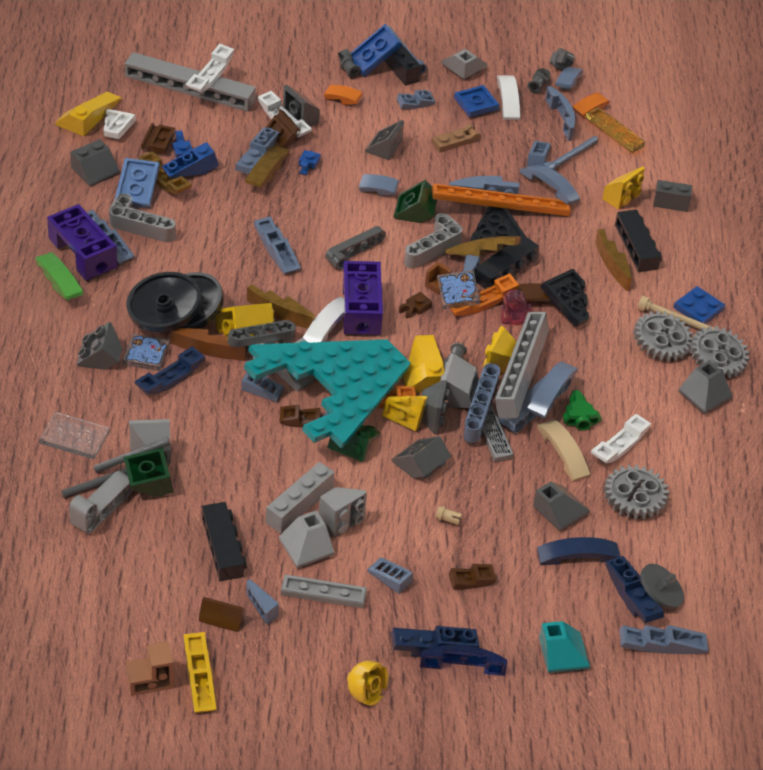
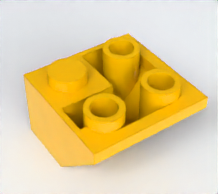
(624, 188)
(500, 350)

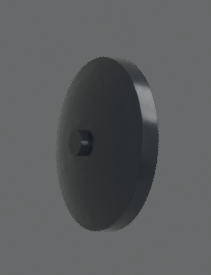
(212, 300)
(164, 301)

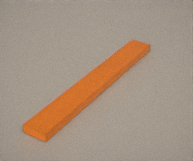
(500, 199)

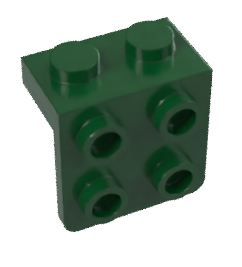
(358, 444)

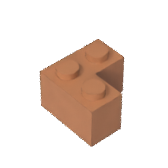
(153, 672)

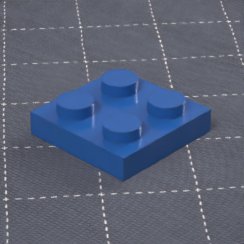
(476, 101)
(699, 305)

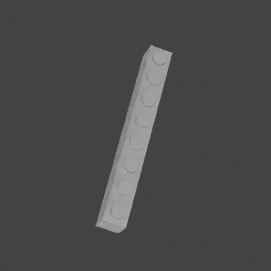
(175, 78)
(522, 365)

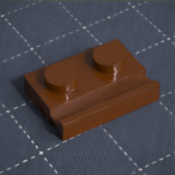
(286, 128)
(158, 138)

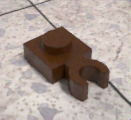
(417, 303)

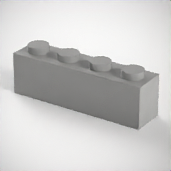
(299, 497)

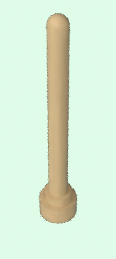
(646, 304)

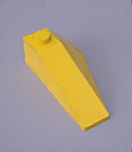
(88, 114)
(425, 364)

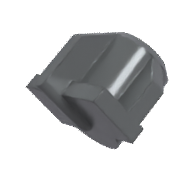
(562, 59)

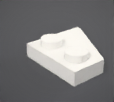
(117, 123)

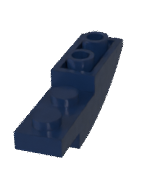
(632, 591)
(419, 640)

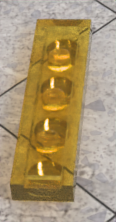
(615, 129)

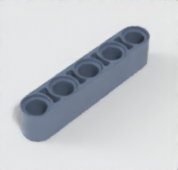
(481, 403)
(525, 416)

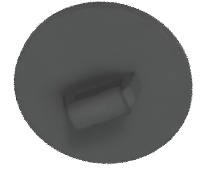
(662, 586)

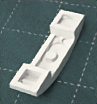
(213, 70)
(509, 97)
(272, 103)
(325, 321)
(623, 440)

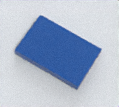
(375, 49)

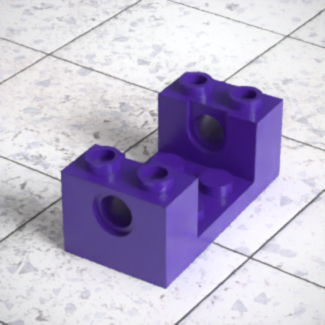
(92, 247)
(362, 297)

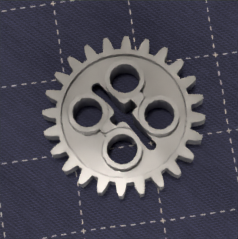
(663, 336)
(721, 349)
(646, 500)

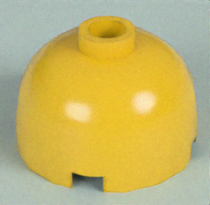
(367, 681)

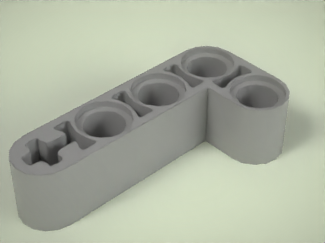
(138, 222)
(446, 235)
(91, 512)

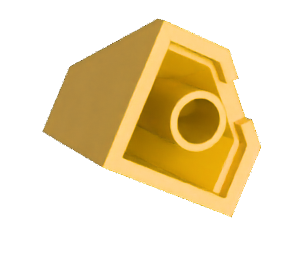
(243, 316)

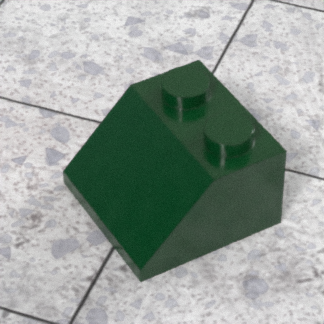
(416, 203)
(149, 473)

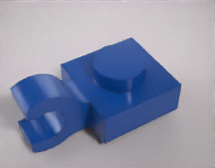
(180, 146)
(308, 160)

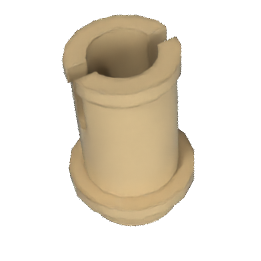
(447, 515)

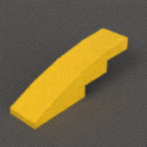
(199, 672)

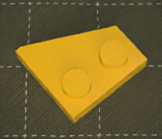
(405, 410)

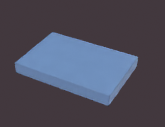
(138, 181)

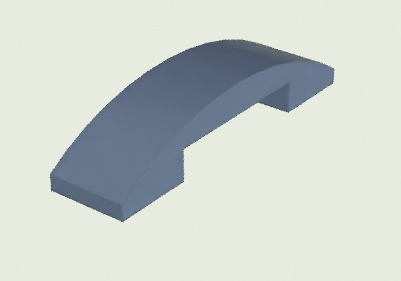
(558, 101)
(565, 190)
(550, 388)

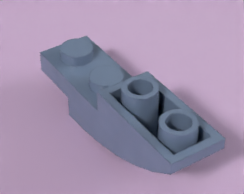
(258, 147)
(490, 183)

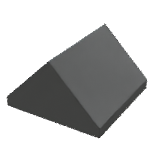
(386, 141)

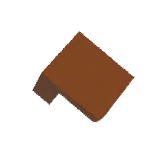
(431, 280)

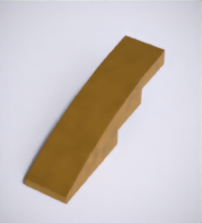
(266, 166)
(478, 246)
(614, 261)
(283, 309)

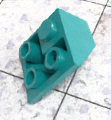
(562, 647)

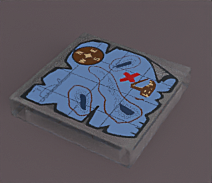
(458, 289)
(146, 352)

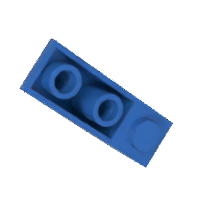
(195, 162)

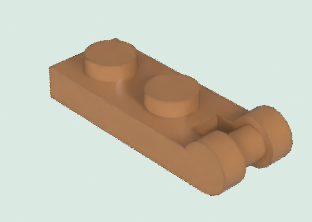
(456, 138)

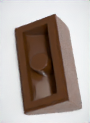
(533, 292)
(221, 614)

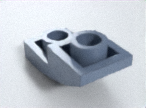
(568, 78)
(420, 99)
(382, 184)

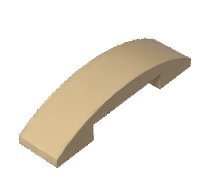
(566, 448)

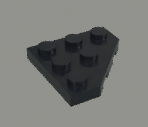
(496, 223)
(568, 295)

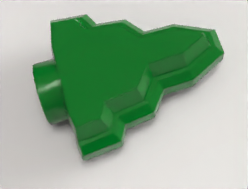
(580, 412)

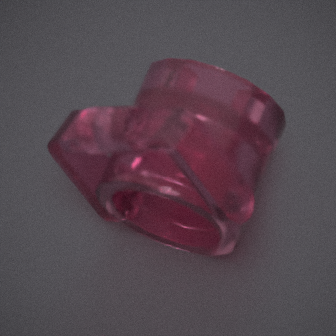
(515, 307)

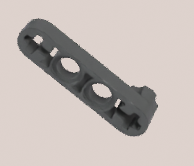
(342, 252)
(282, 333)

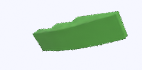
(59, 275)

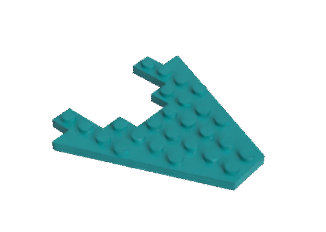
(353, 371)

